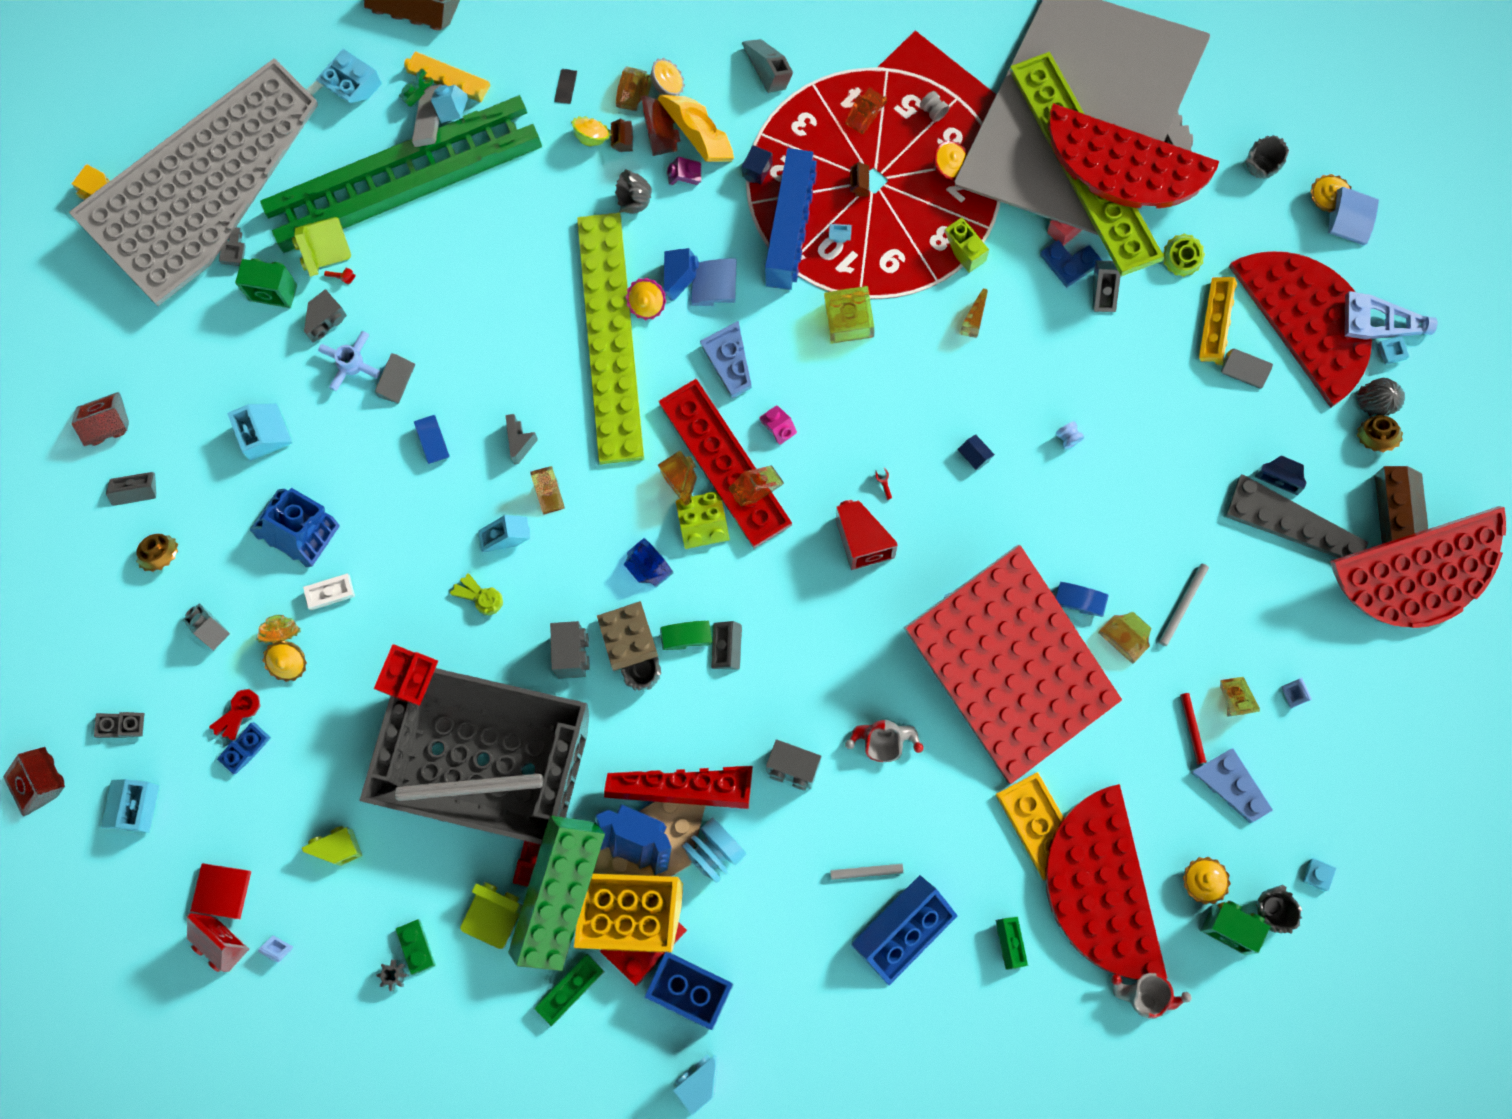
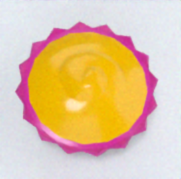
(645, 298)

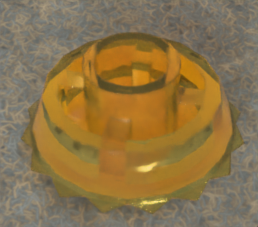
(277, 629)

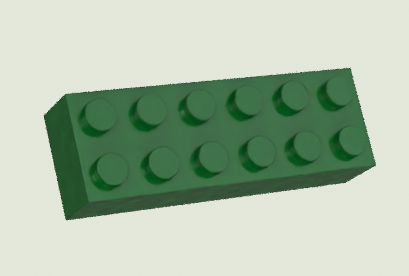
(556, 893)

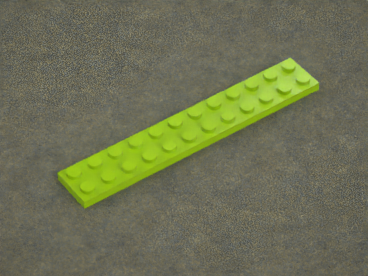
(1117, 225)
(610, 339)

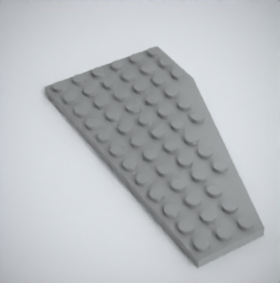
(187, 194)

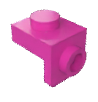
(778, 424)

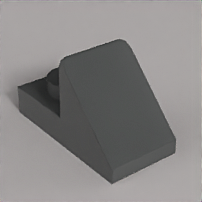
(519, 443)

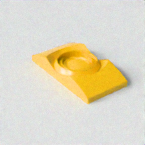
(698, 128)

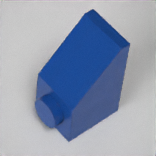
(679, 271)

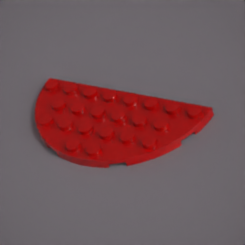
(1124, 163)
(1308, 313)
(1427, 573)
(1100, 888)

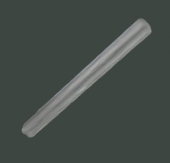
(469, 787)

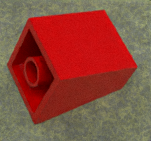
(863, 536)

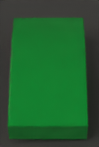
(685, 634)

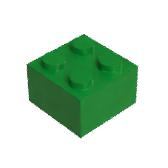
(266, 282)
(1235, 928)

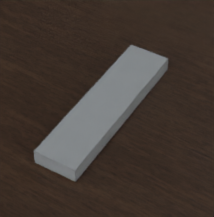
(426, 120)

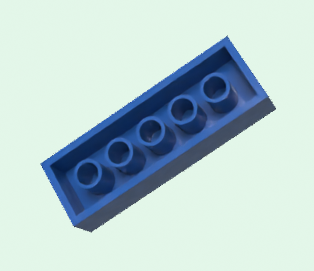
(790, 219)

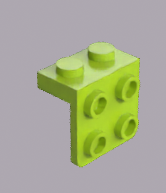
(321, 244)
(702, 520)
(491, 915)

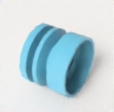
(714, 850)

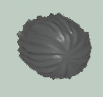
(1267, 157)
(632, 192)
(1381, 397)
(642, 674)
(1279, 910)

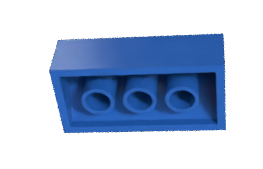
(904, 929)

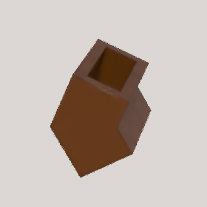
(622, 135)
(859, 179)

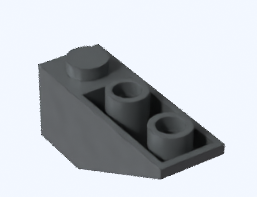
(769, 64)

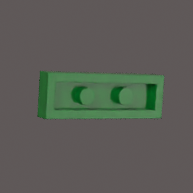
(569, 990)

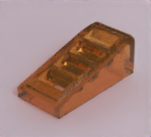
(972, 322)

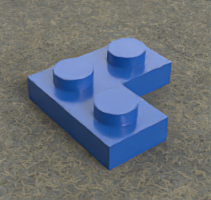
(1069, 267)

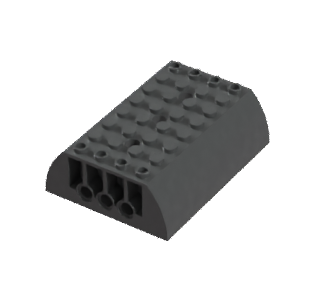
(475, 719)

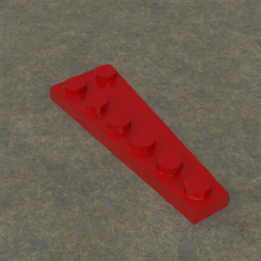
(707, 788)

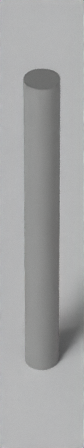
(1184, 604)

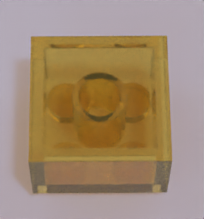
(849, 314)

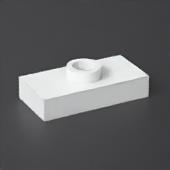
(329, 591)

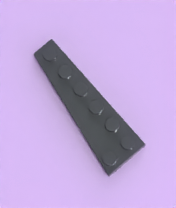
(1276, 514)

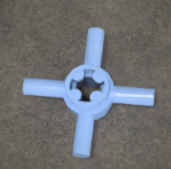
(351, 354)

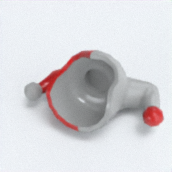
(884, 740)
(1149, 995)

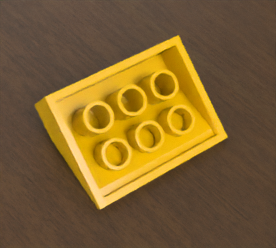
(630, 913)

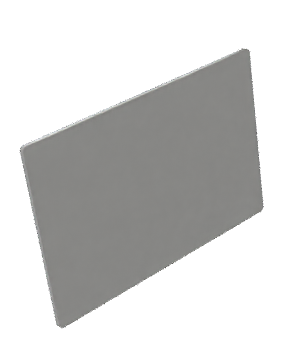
(1121, 71)

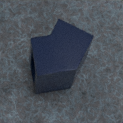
(976, 452)

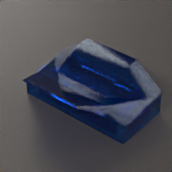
(647, 564)

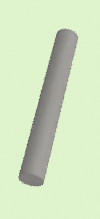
(866, 871)

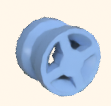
(1070, 435)

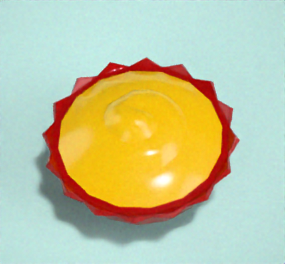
(949, 159)

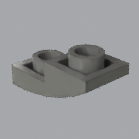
(119, 725)

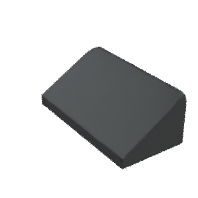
(1246, 368)
(394, 378)
(132, 488)
(726, 645)

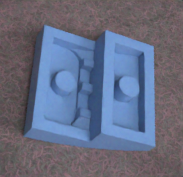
(1353, 216)
(714, 282)

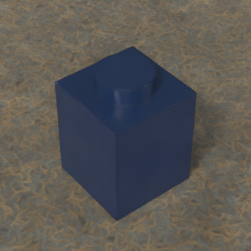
(756, 165)

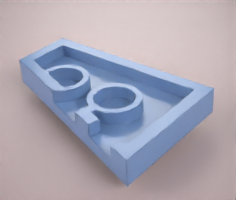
(728, 358)
(1233, 782)

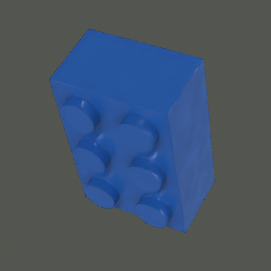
(689, 990)

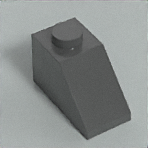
(1105, 286)

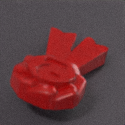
(243, 705)

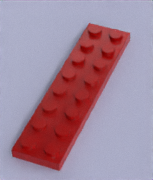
(722, 460)

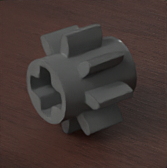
(399, 975)

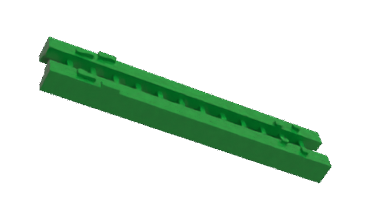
(410, 186)

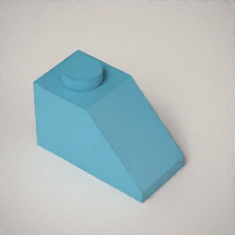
(449, 102)
(504, 533)

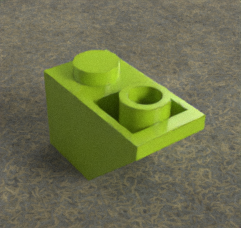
(966, 245)
(336, 848)

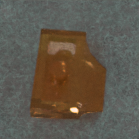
(631, 87)
(1127, 635)

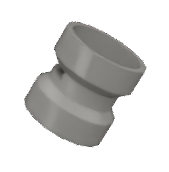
(934, 106)

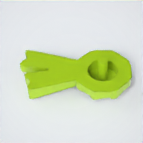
(487, 600)

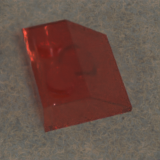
(659, 127)
(100, 419)
(33, 780)

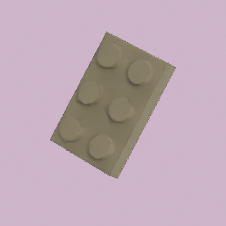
(627, 636)

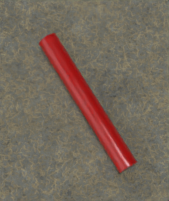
(1193, 728)

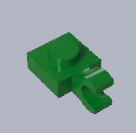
(415, 90)

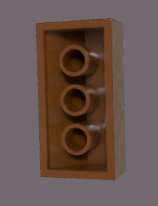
(434, 13)
(1400, 502)

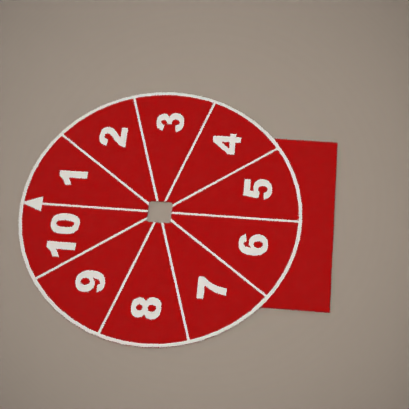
(899, 230)

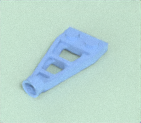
(1358, 318)

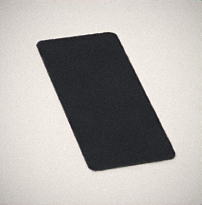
(566, 86)

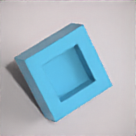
(839, 233)
(1393, 350)
(1319, 874)

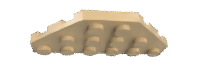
(681, 823)

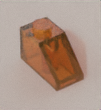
(679, 475)
(755, 485)

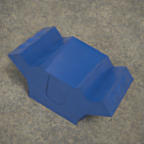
(295, 526)
(635, 838)

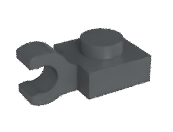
(233, 250)

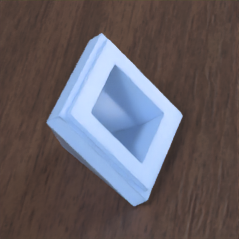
(1296, 693)
(275, 949)

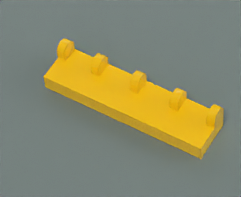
(448, 75)
(1217, 319)

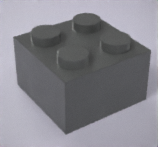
(568, 650)
(793, 765)

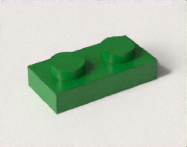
(1011, 943)
(415, 947)

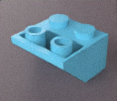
(350, 78)
(259, 429)
(130, 805)
(699, 1087)

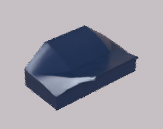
(1283, 474)

